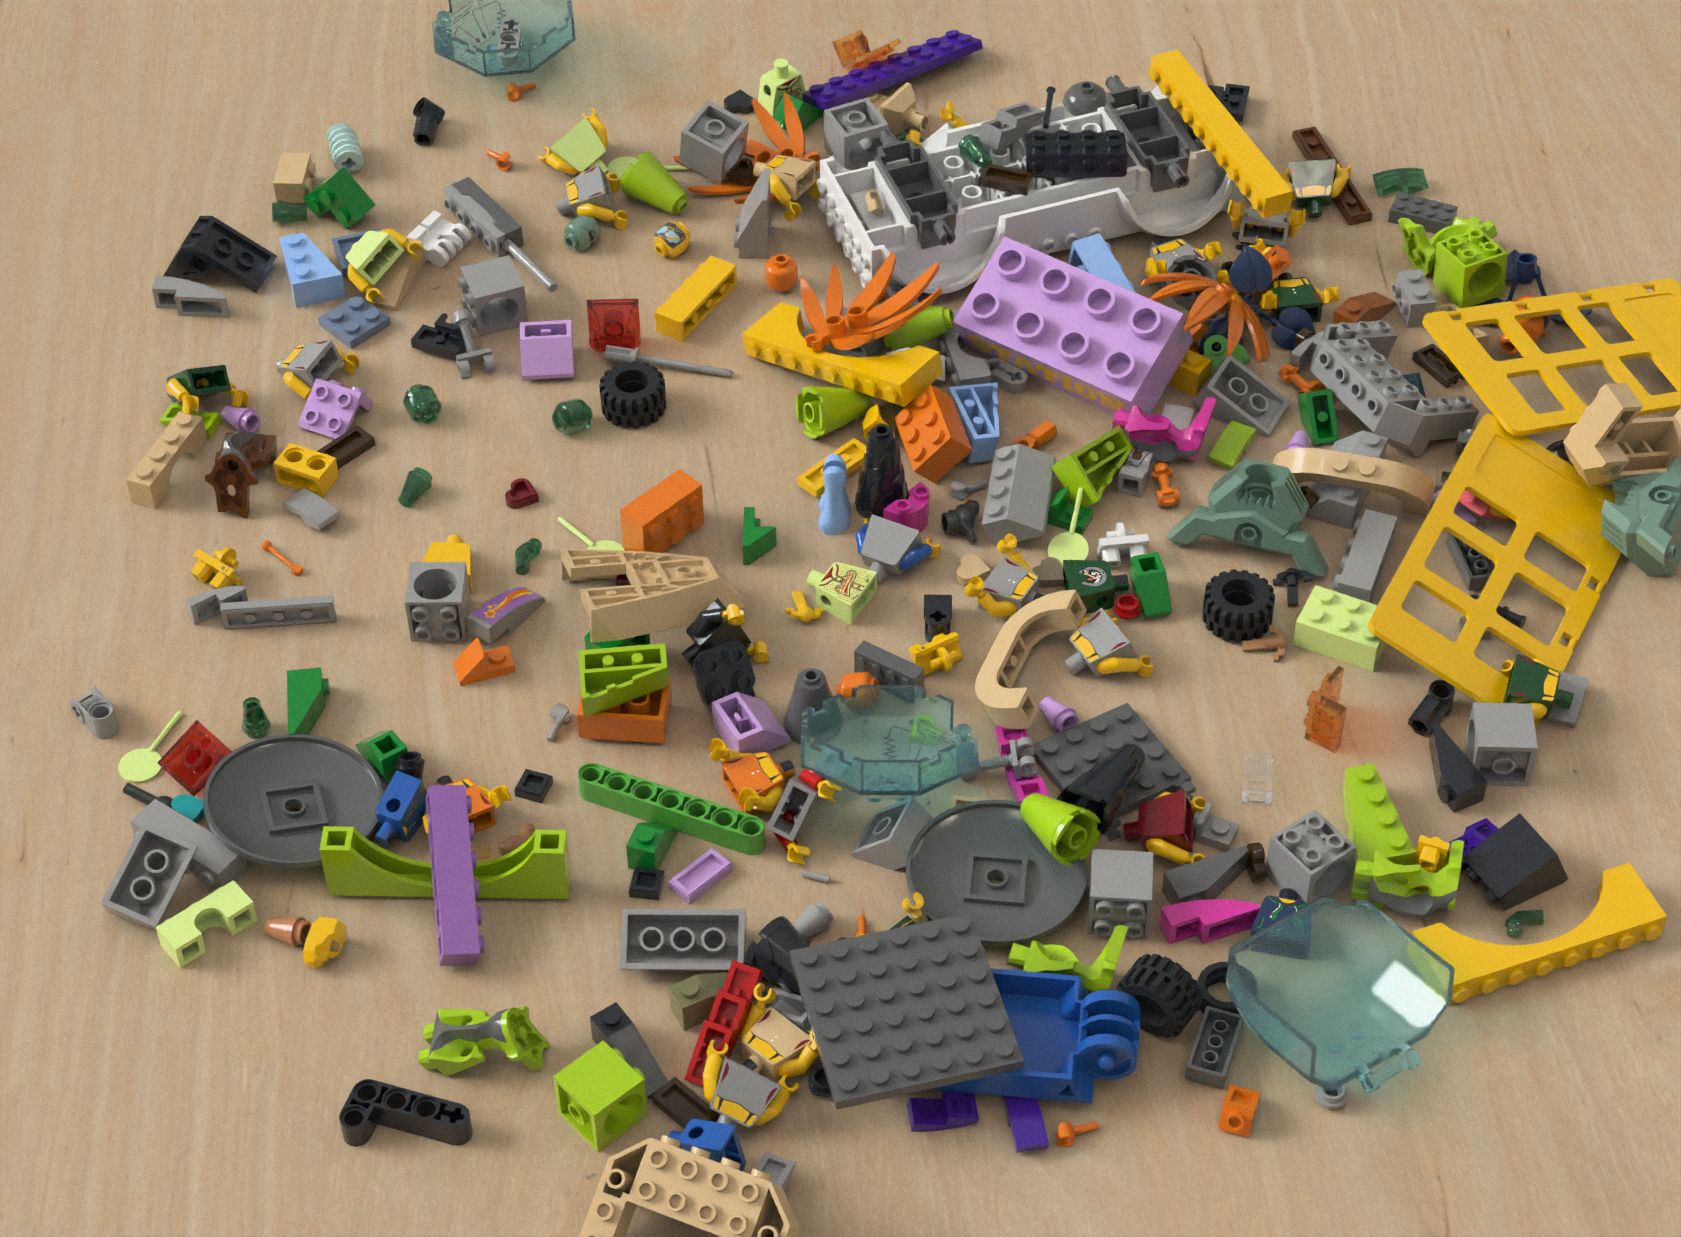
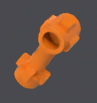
(1291, 375)
(1167, 495)

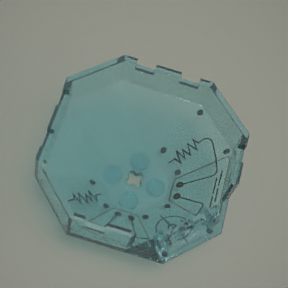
(472, 29)
(887, 742)

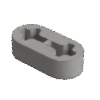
(1007, 375)

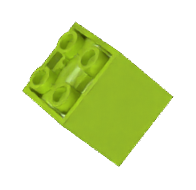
(1470, 268)
(601, 1095)

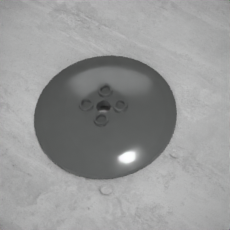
(262, 779)
(986, 842)

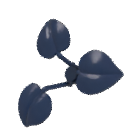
(1524, 269)
(1252, 273)

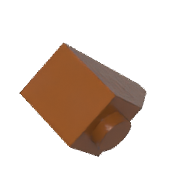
(1363, 308)

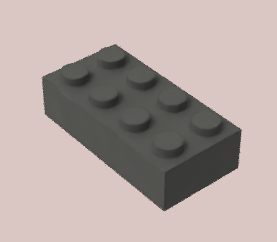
(1422, 211)
(1472, 565)
(886, 666)
(1214, 1047)

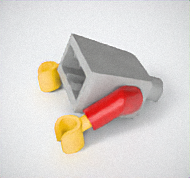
(794, 809)

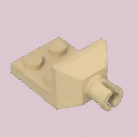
(900, 109)

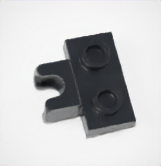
(1233, 99)
(440, 340)

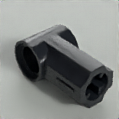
(428, 118)
(1433, 707)

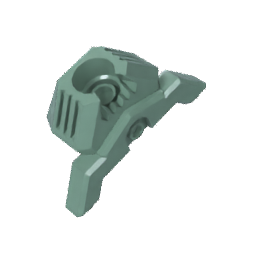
(1257, 508)
(1647, 520)

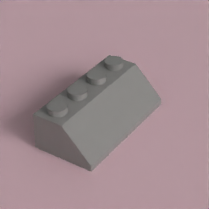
(1018, 493)
(1339, 503)
(682, 939)

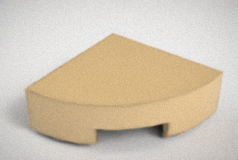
(874, 202)

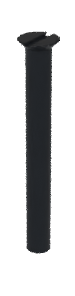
(1050, 90)

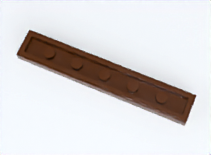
(1349, 200)

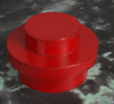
(1127, 606)

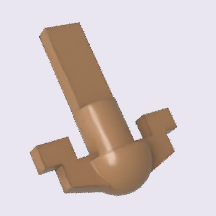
(1279, 642)

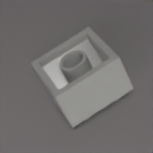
(891, 833)

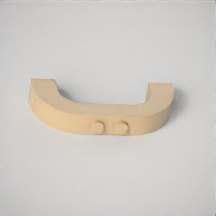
(1361, 472)
(993, 686)

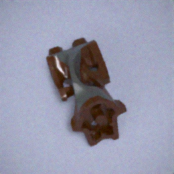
(236, 465)

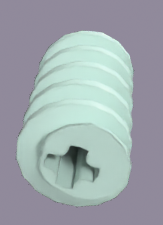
(344, 147)

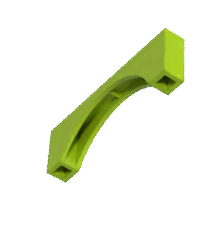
(362, 868)

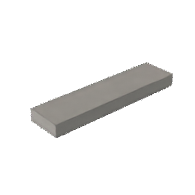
(278, 612)

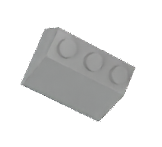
(148, 876)

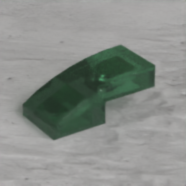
(1408, 179)

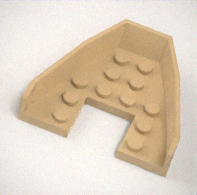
(662, 593)

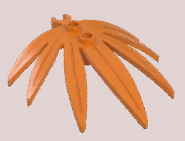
(763, 153)
(1213, 301)
(859, 324)

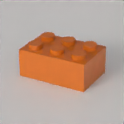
(933, 434)
(663, 514)
(636, 720)

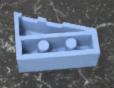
(310, 271)
(979, 416)

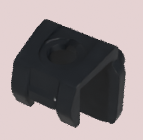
(723, 672)

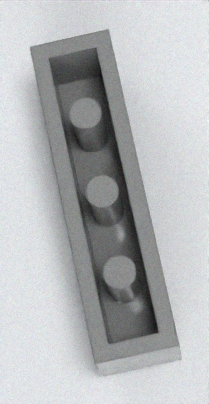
(1366, 555)
(212, 861)

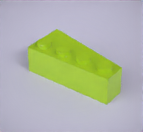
(1373, 818)

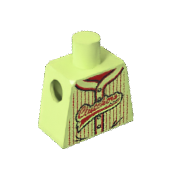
(777, 82)
(843, 590)

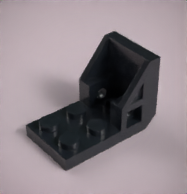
(222, 247)

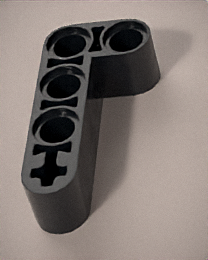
(445, 1122)

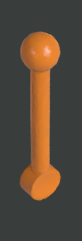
(296, 569)

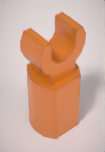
(1038, 436)

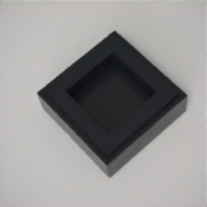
(533, 786)
(646, 883)

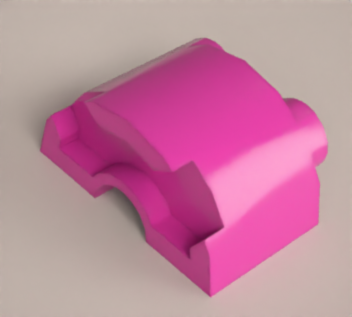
(910, 512)

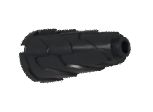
(881, 474)
(1106, 784)
(773, 953)

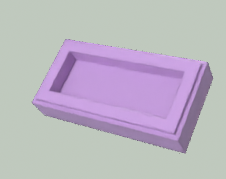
(700, 875)

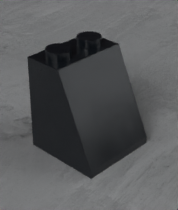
(1514, 864)

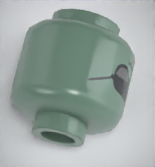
(582, 232)

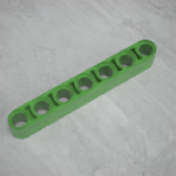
(672, 808)

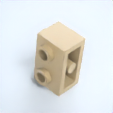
(294, 177)

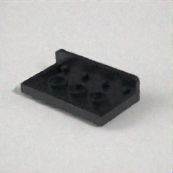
(1076, 154)

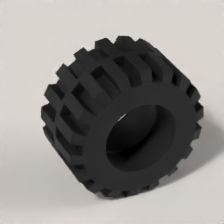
(632, 394)
(1238, 605)
(1164, 992)

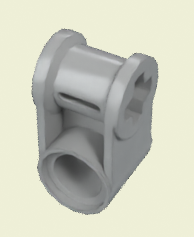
(96, 714)

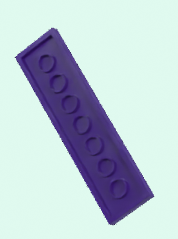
(891, 70)

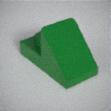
(1062, 510)
(756, 538)

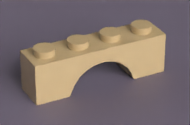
(151, 477)

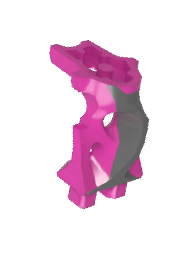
(1158, 434)

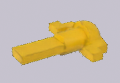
(804, 613)

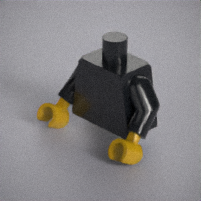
(718, 626)

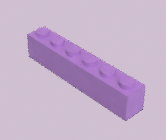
(453, 875)

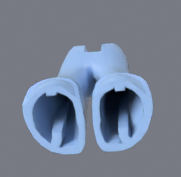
(835, 500)

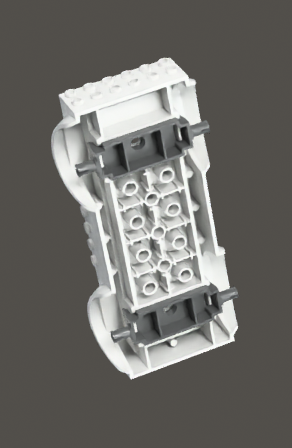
(945, 217)

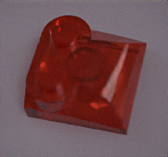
(613, 323)
(194, 757)

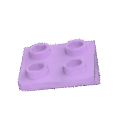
(332, 408)

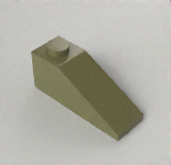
(694, 998)

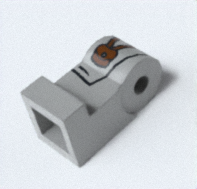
(1136, 469)

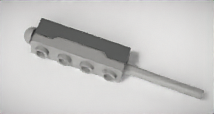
(490, 224)

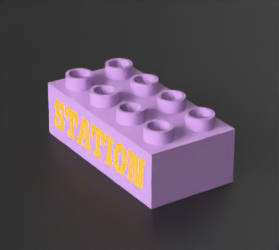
(1073, 329)

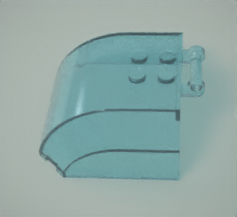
(1339, 992)

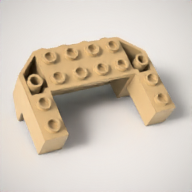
(1614, 445)
(689, 1190)

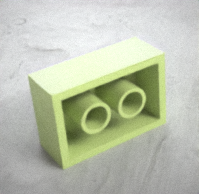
(1338, 628)

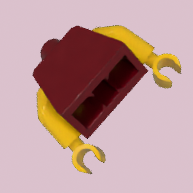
(1167, 826)

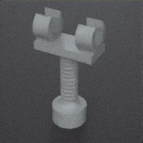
(463, 319)
(1012, 759)

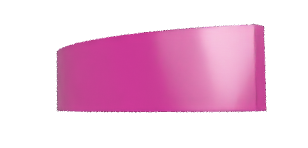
(1021, 787)

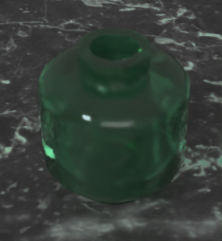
(422, 404)
(572, 416)

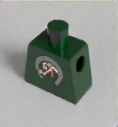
(1093, 583)

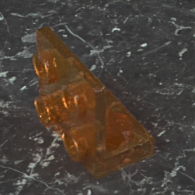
(855, 49)
(1325, 714)

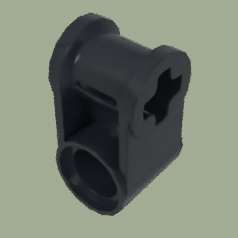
(937, 615)

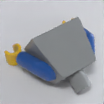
(892, 546)

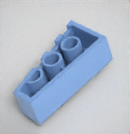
(1095, 257)

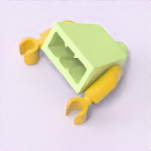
(580, 147)
(373, 257)

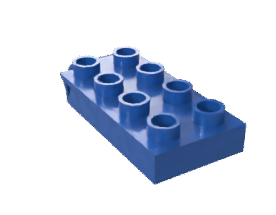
(1063, 1037)

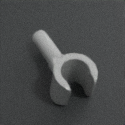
(962, 491)
(562, 716)

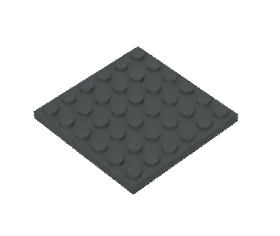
(905, 1010)

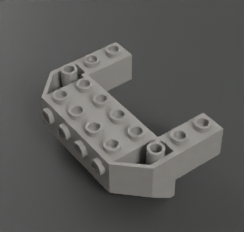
(1355, 367)

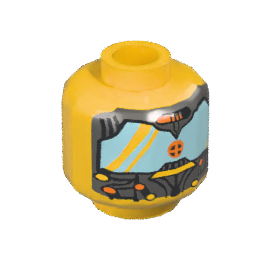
(672, 239)

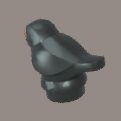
(961, 520)

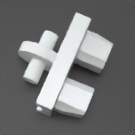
(1121, 543)

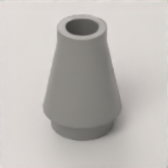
(813, 919)

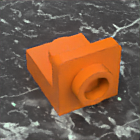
(1239, 1110)

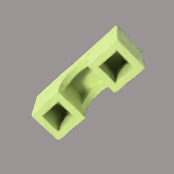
(224, 908)

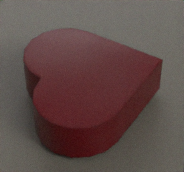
(521, 494)

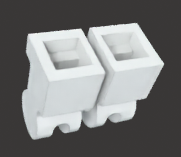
(440, 238)

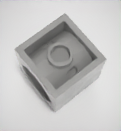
(853, 133)
(713, 141)
(493, 295)
(438, 601)
(1502, 742)
(1310, 858)
(1120, 892)

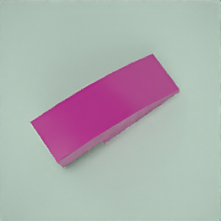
(1206, 919)

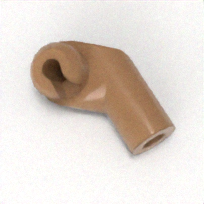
(512, 843)

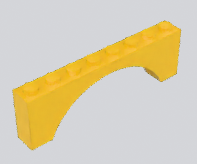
(888, 377)
(1621, 918)

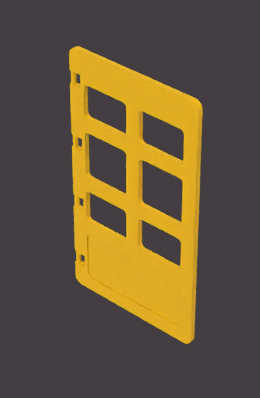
(1647, 316)
(1545, 501)

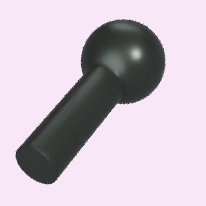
(143, 796)

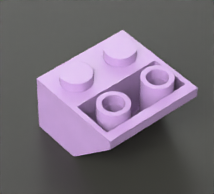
(546, 349)
(747, 724)

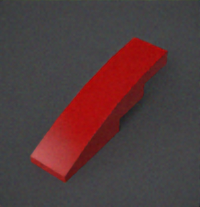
(726, 1017)

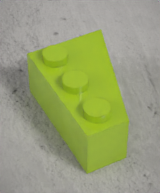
(1093, 466)
(620, 675)

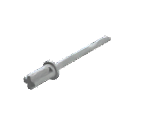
(621, 354)

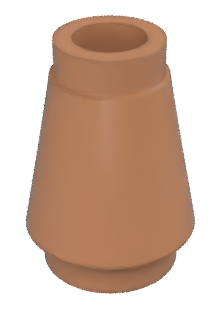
(288, 930)

